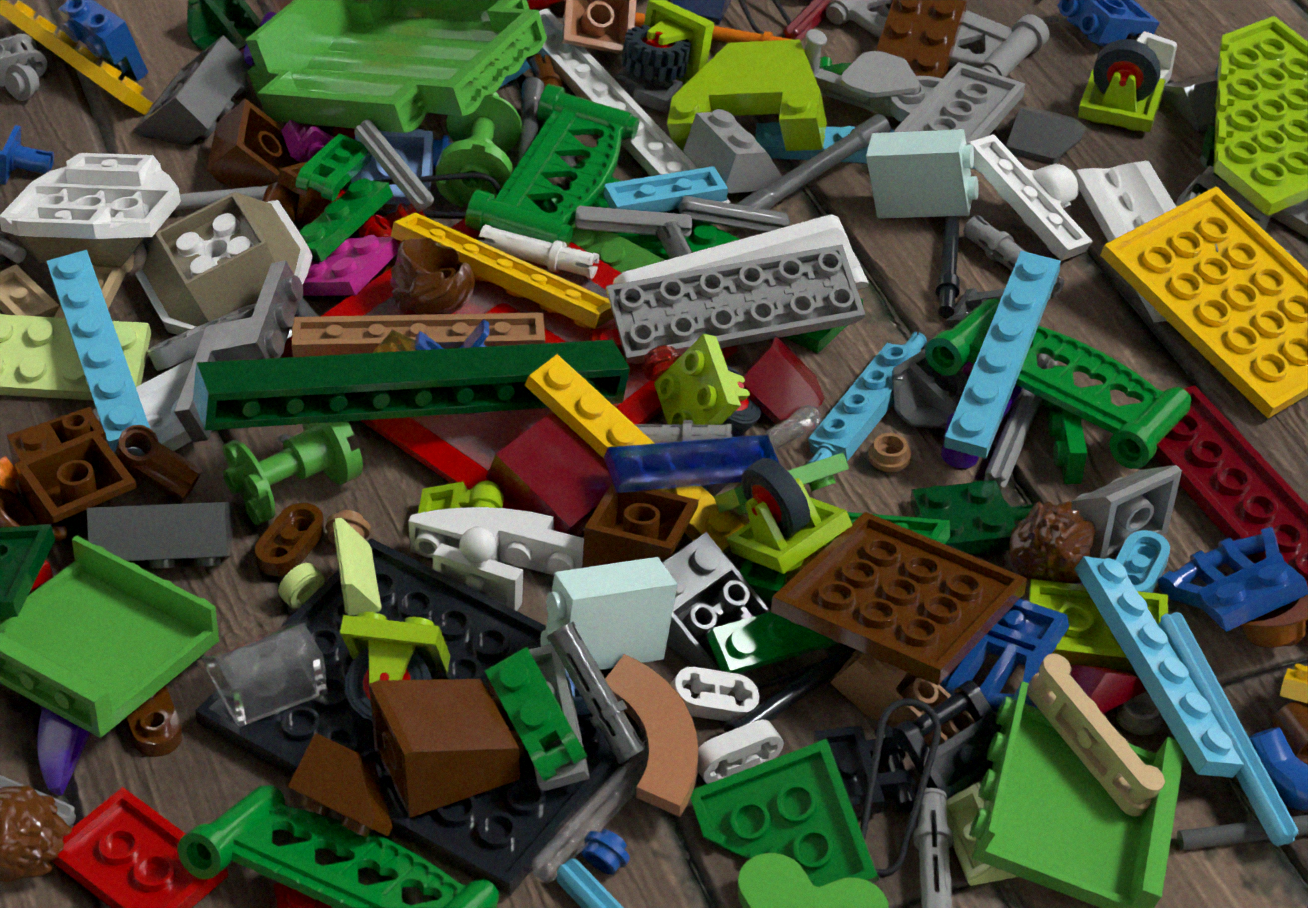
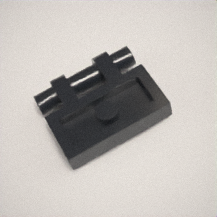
(854, 759)

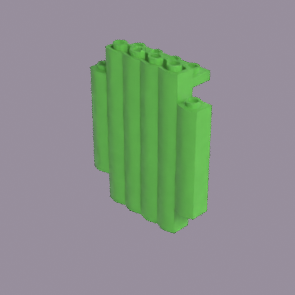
(388, 59)

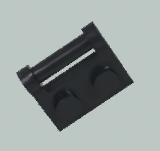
(963, 755)

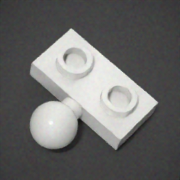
(475, 569)

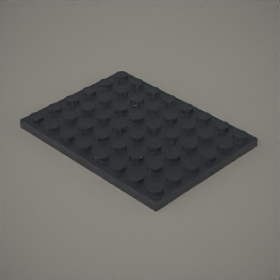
(487, 833)

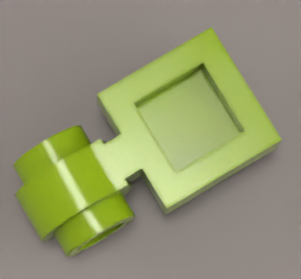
(457, 496)

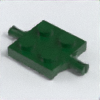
(976, 513)

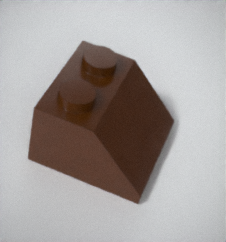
(248, 149)
(72, 478)
(635, 526)

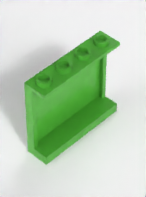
(102, 639)
(1058, 823)

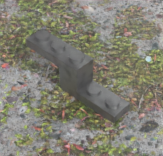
(245, 339)

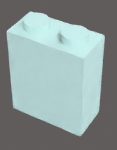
(921, 173)
(615, 609)

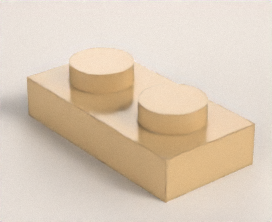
(23, 296)

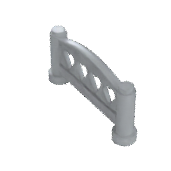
(1003, 45)

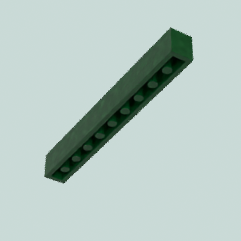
(392, 383)

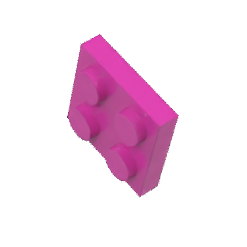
(349, 266)

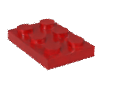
(131, 857)

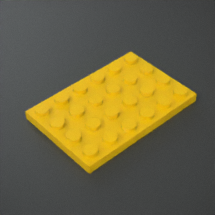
(1233, 305)

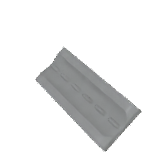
(737, 302)

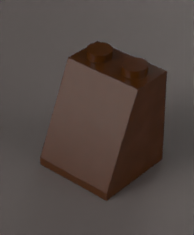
(442, 740)

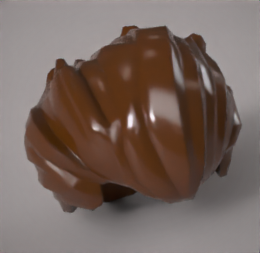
(430, 278)
(1051, 543)
(28, 833)

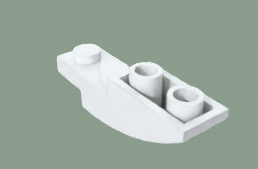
(520, 536)

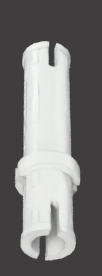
(553, 255)

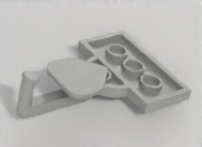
(887, 85)

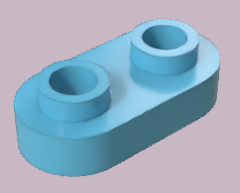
(1144, 558)

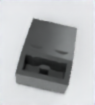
(706, 597)

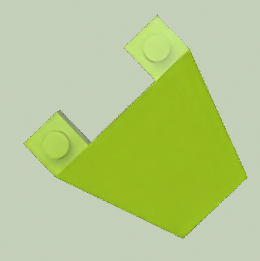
(755, 81)

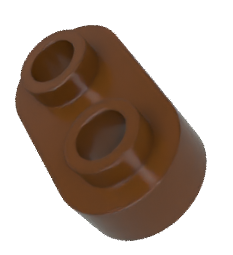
(289, 539)
(145, 729)

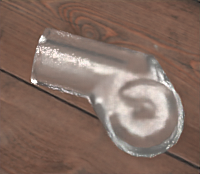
(801, 422)

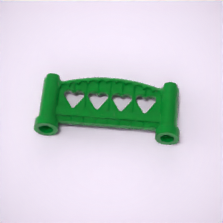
(563, 118)
(1134, 426)
(245, 838)

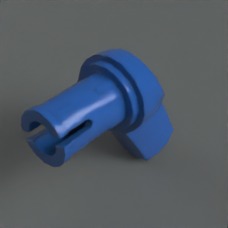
(1282, 766)

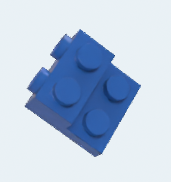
(1108, 19)
(103, 35)

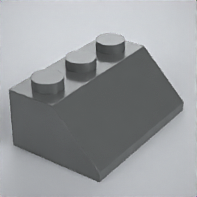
(197, 95)
(164, 532)

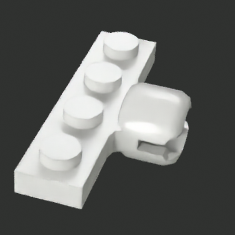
(1034, 195)

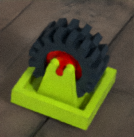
(668, 44)

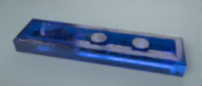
(685, 462)

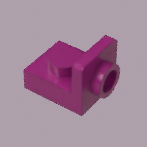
(304, 141)

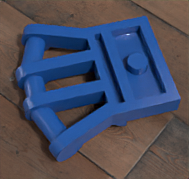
(1244, 594)
(1019, 637)

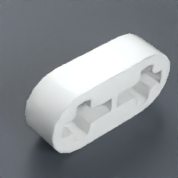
(713, 692)
(738, 750)

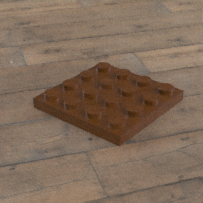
(899, 597)

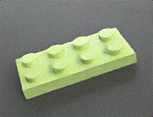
(43, 361)

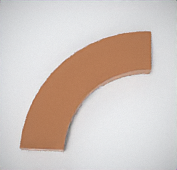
(668, 730)

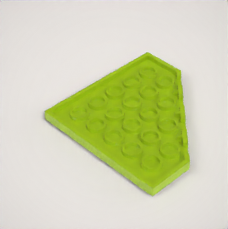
(1263, 114)

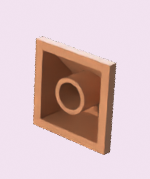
(598, 23)

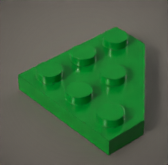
(788, 809)

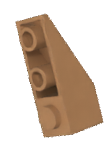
(876, 685)

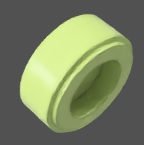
(300, 584)

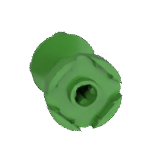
(479, 147)
(314, 450)

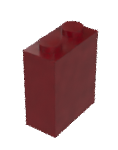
(552, 474)

